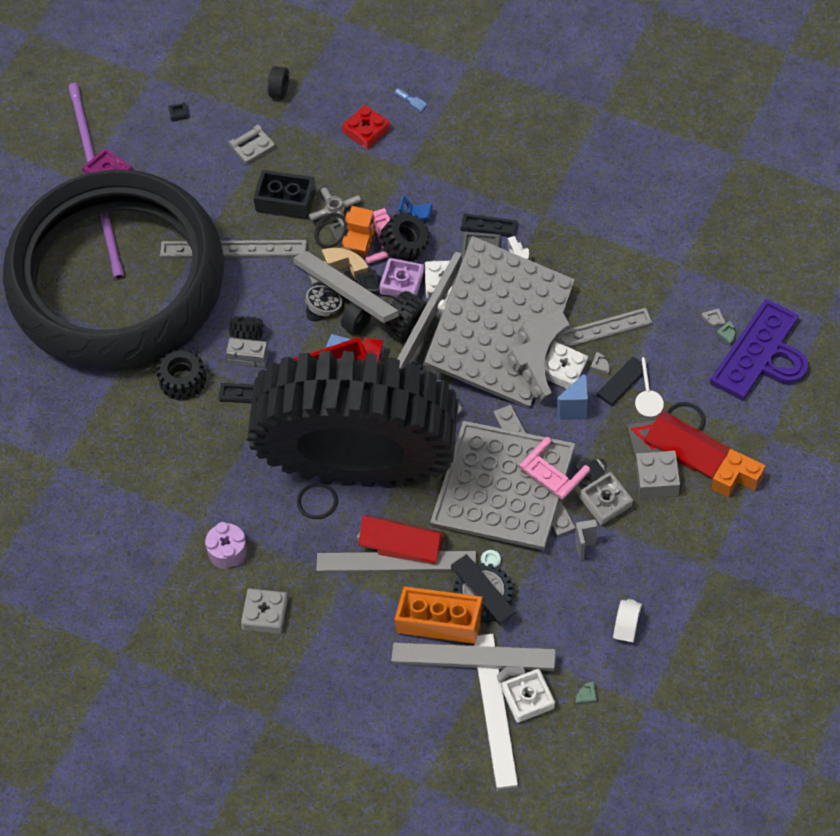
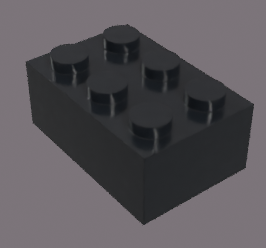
(284, 194)

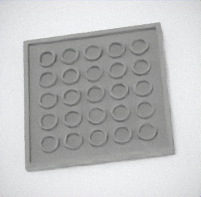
(490, 493)

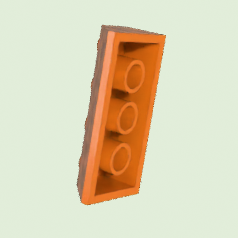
(439, 615)

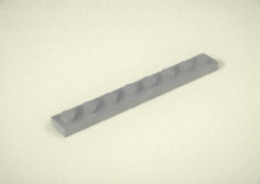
(508, 420)

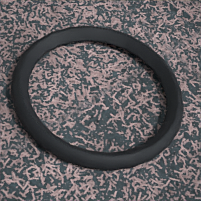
(320, 222)
(693, 406)
(317, 485)

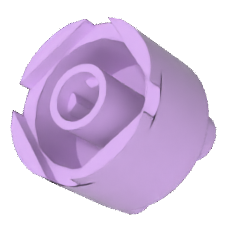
(226, 545)

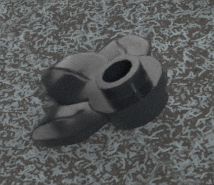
(596, 469)

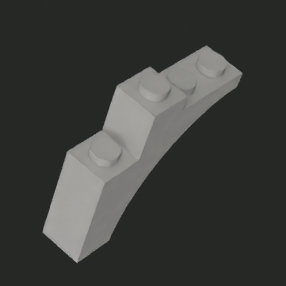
(531, 355)

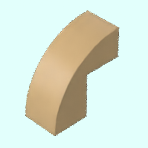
(343, 258)

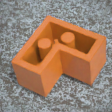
(361, 229)
(737, 469)

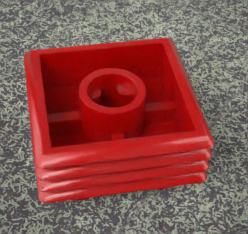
(366, 127)

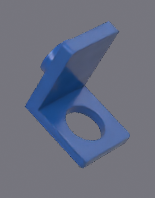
(422, 211)

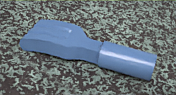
(415, 102)

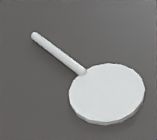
(648, 402)

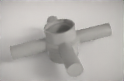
(334, 205)

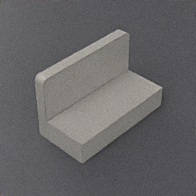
(585, 536)

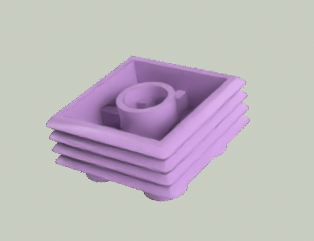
(401, 277)

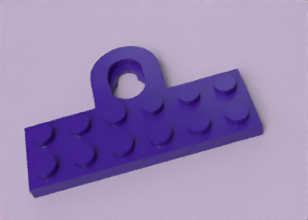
(756, 348)

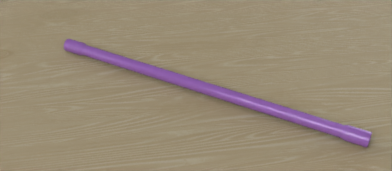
(75, 95)

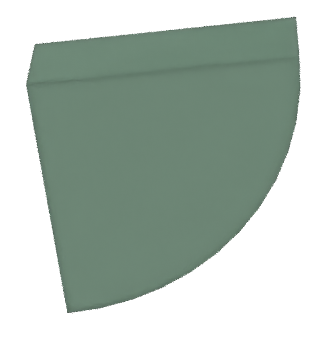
(727, 333)
(586, 694)

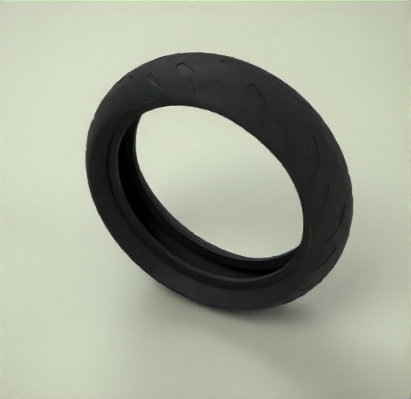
(98, 194)

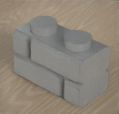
(247, 352)

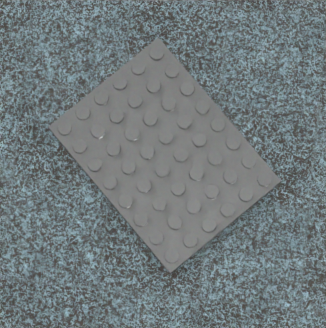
(483, 314)

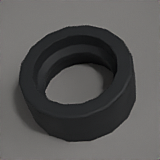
(355, 319)

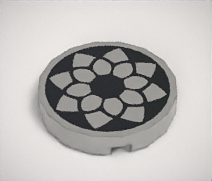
(322, 304)

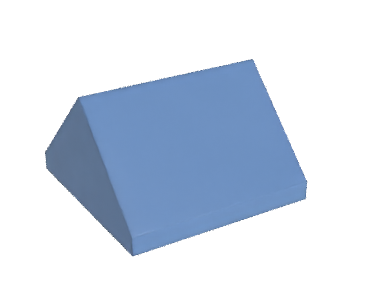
(573, 401)

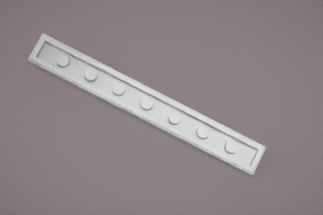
(496, 722)

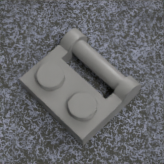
(255, 148)

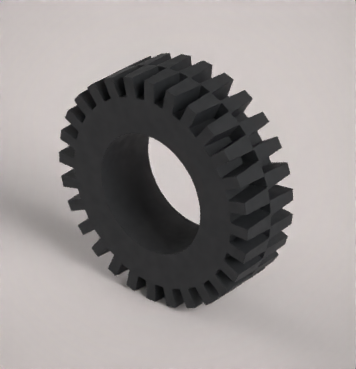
(353, 420)

